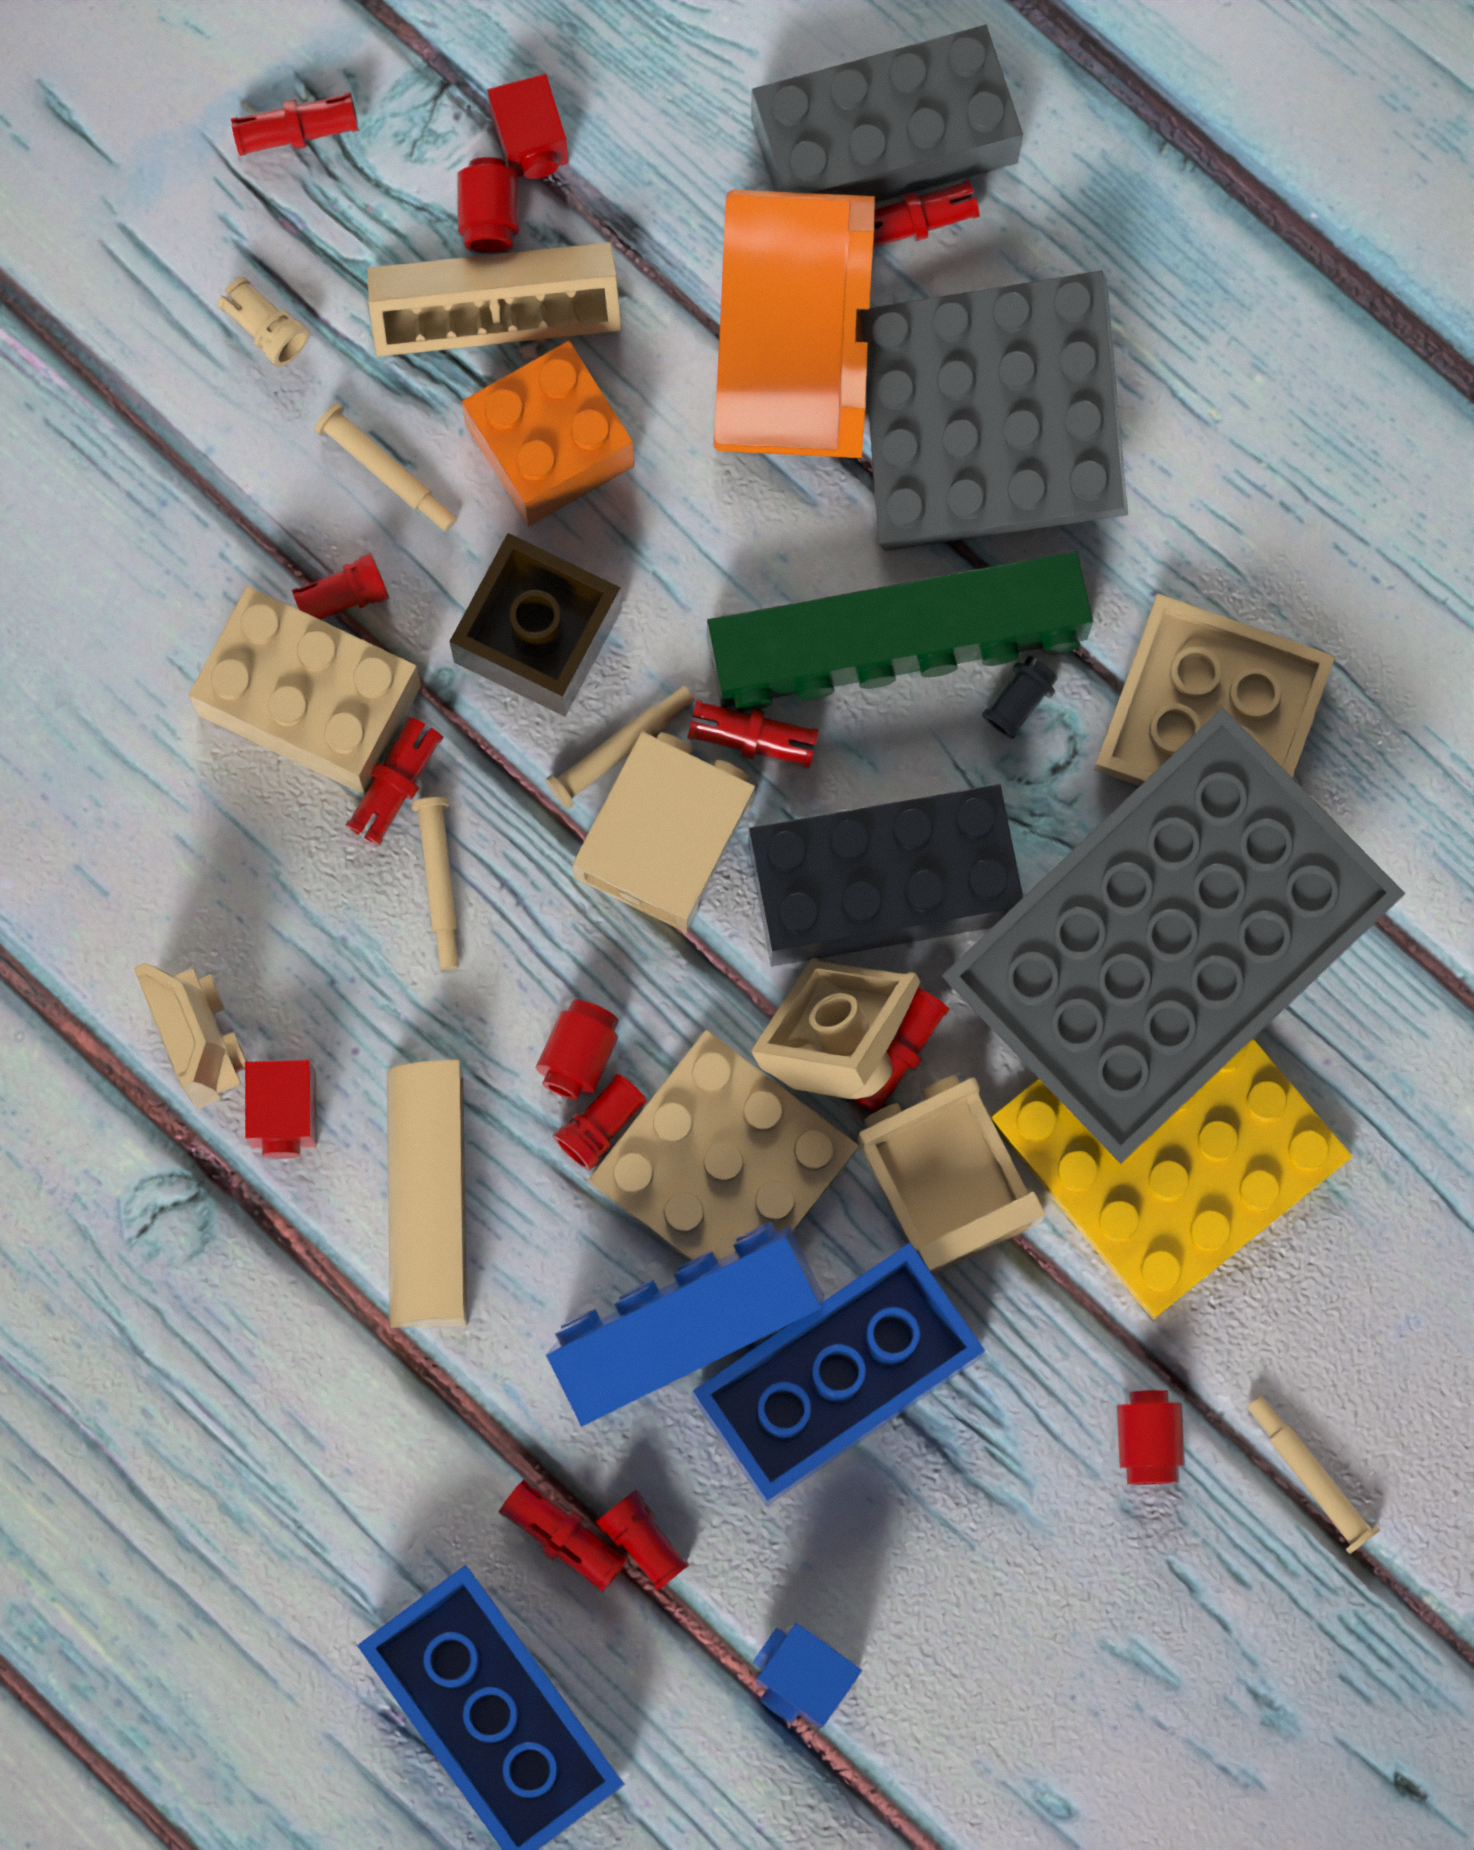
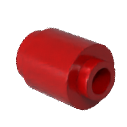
(488, 205)
(578, 1049)
(1150, 1438)

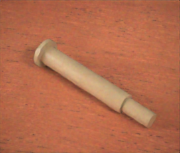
(383, 466)
(616, 748)
(438, 877)
(1313, 1476)

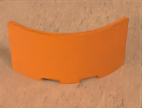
(792, 323)

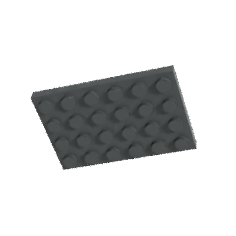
(1173, 935)

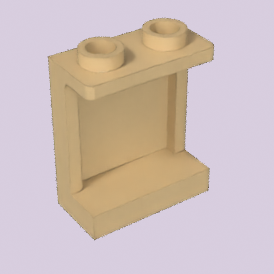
(664, 829)
(947, 1175)

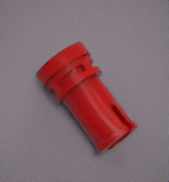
(355, 585)
(589, 1134)
(633, 1527)

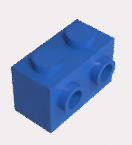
(803, 1676)

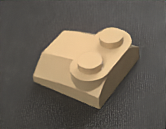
(187, 1024)
(836, 1029)

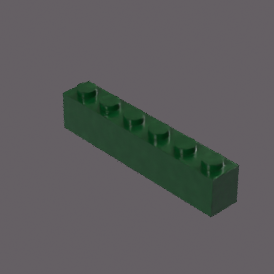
(899, 631)

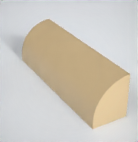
(493, 299)
(426, 1195)

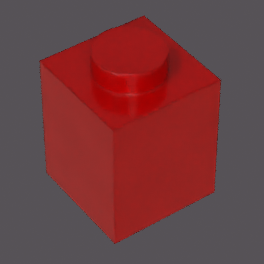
(528, 127)
(280, 1107)

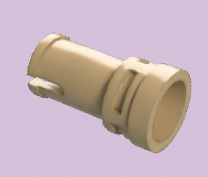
(273, 330)

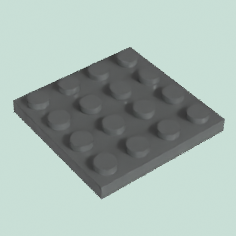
(994, 411)

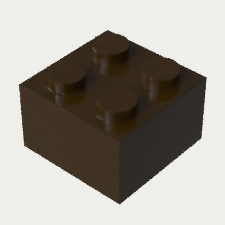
(536, 624)

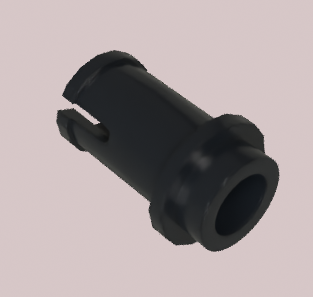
(1020, 696)

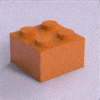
(548, 433)

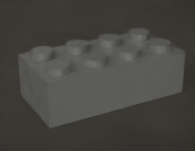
(890, 120)

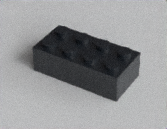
(884, 874)

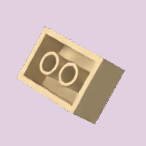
(305, 689)

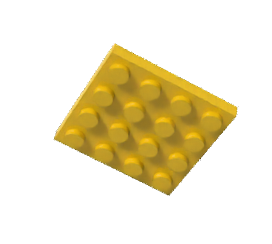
(1190, 1191)

